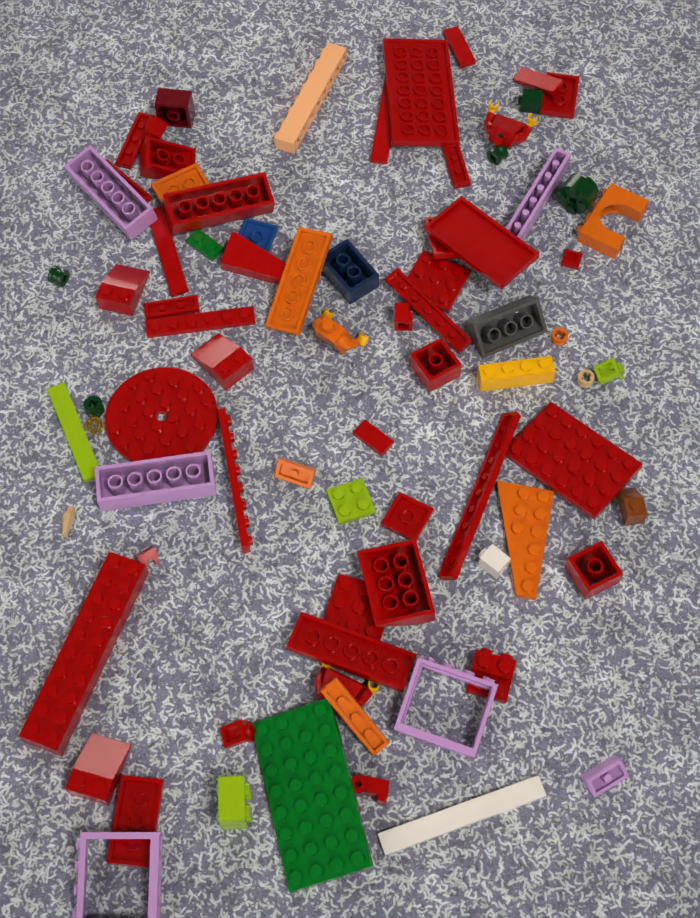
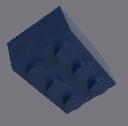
(350, 272)

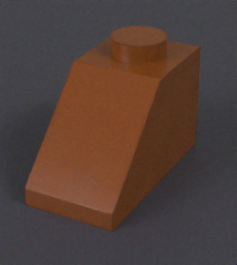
(632, 506)

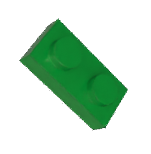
(204, 245)

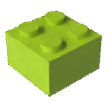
(233, 802)

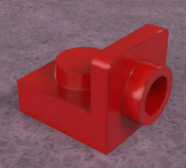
(237, 733)

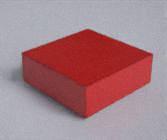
(571, 259)

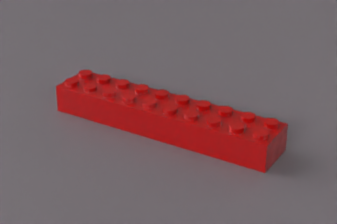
(84, 654)

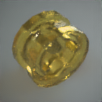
(99, 428)

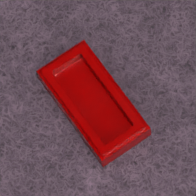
(373, 438)

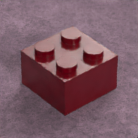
(175, 107)

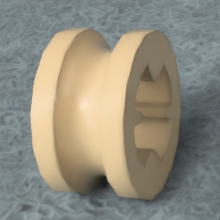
(587, 373)

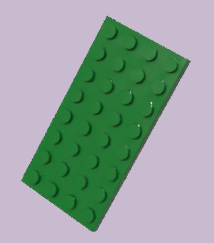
(311, 796)

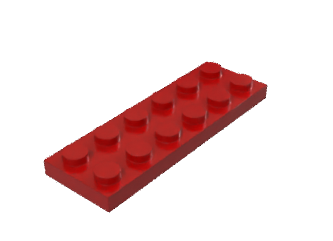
(351, 651)

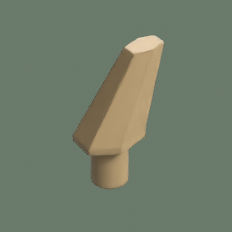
(67, 519)

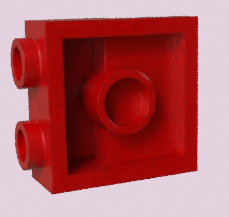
(496, 668)

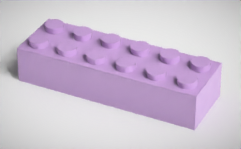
(111, 192)
(155, 481)

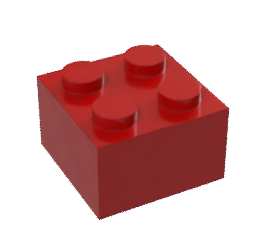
(435, 364)
(593, 570)

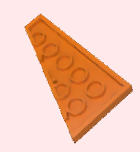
(525, 525)

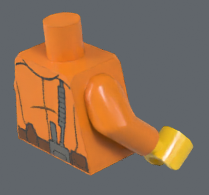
(335, 334)

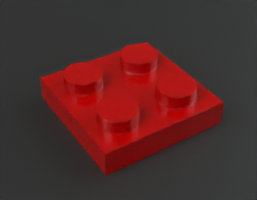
(407, 517)

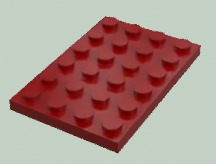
(573, 460)

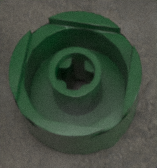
(577, 193)

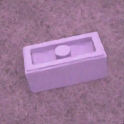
(604, 775)

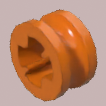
(556, 340)

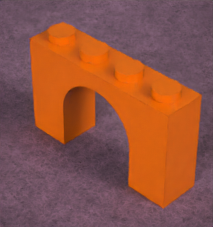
(612, 200)

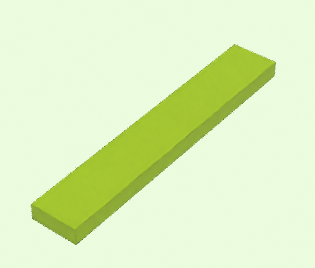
(74, 431)

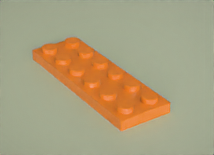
(299, 281)

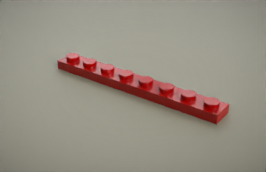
(237, 487)

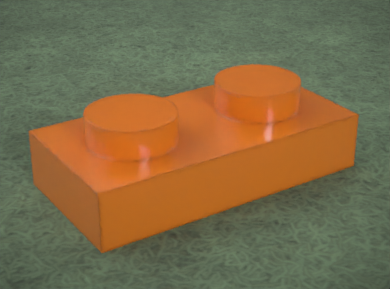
(295, 473)

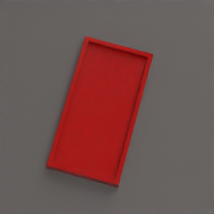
(481, 242)

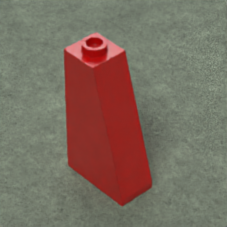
(251, 260)

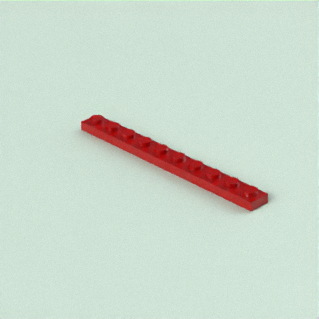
(479, 497)

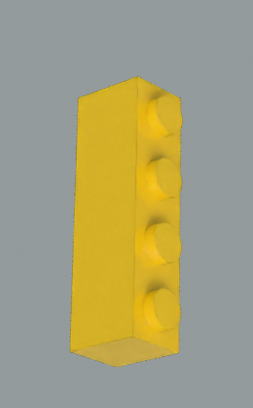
(516, 373)

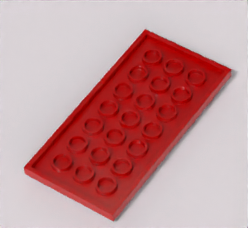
(420, 92)

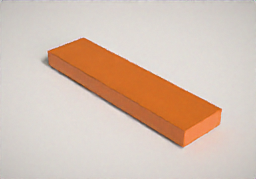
(354, 716)

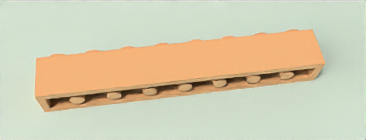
(310, 98)

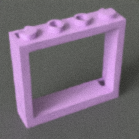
(465, 676)
(155, 868)

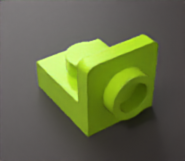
(609, 370)

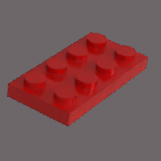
(135, 811)

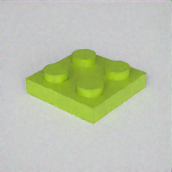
(351, 501)

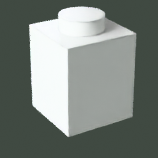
(493, 561)

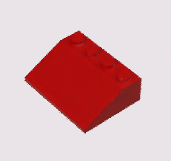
(396, 584)

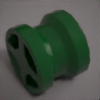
(497, 154)
(58, 276)
(91, 409)

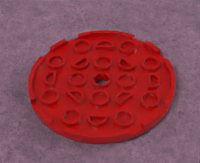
(161, 390)

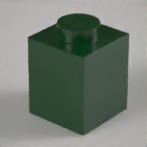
(530, 101)

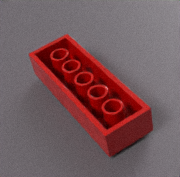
(218, 203)

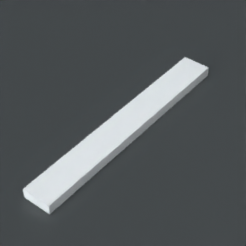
(461, 815)

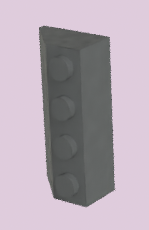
(507, 326)

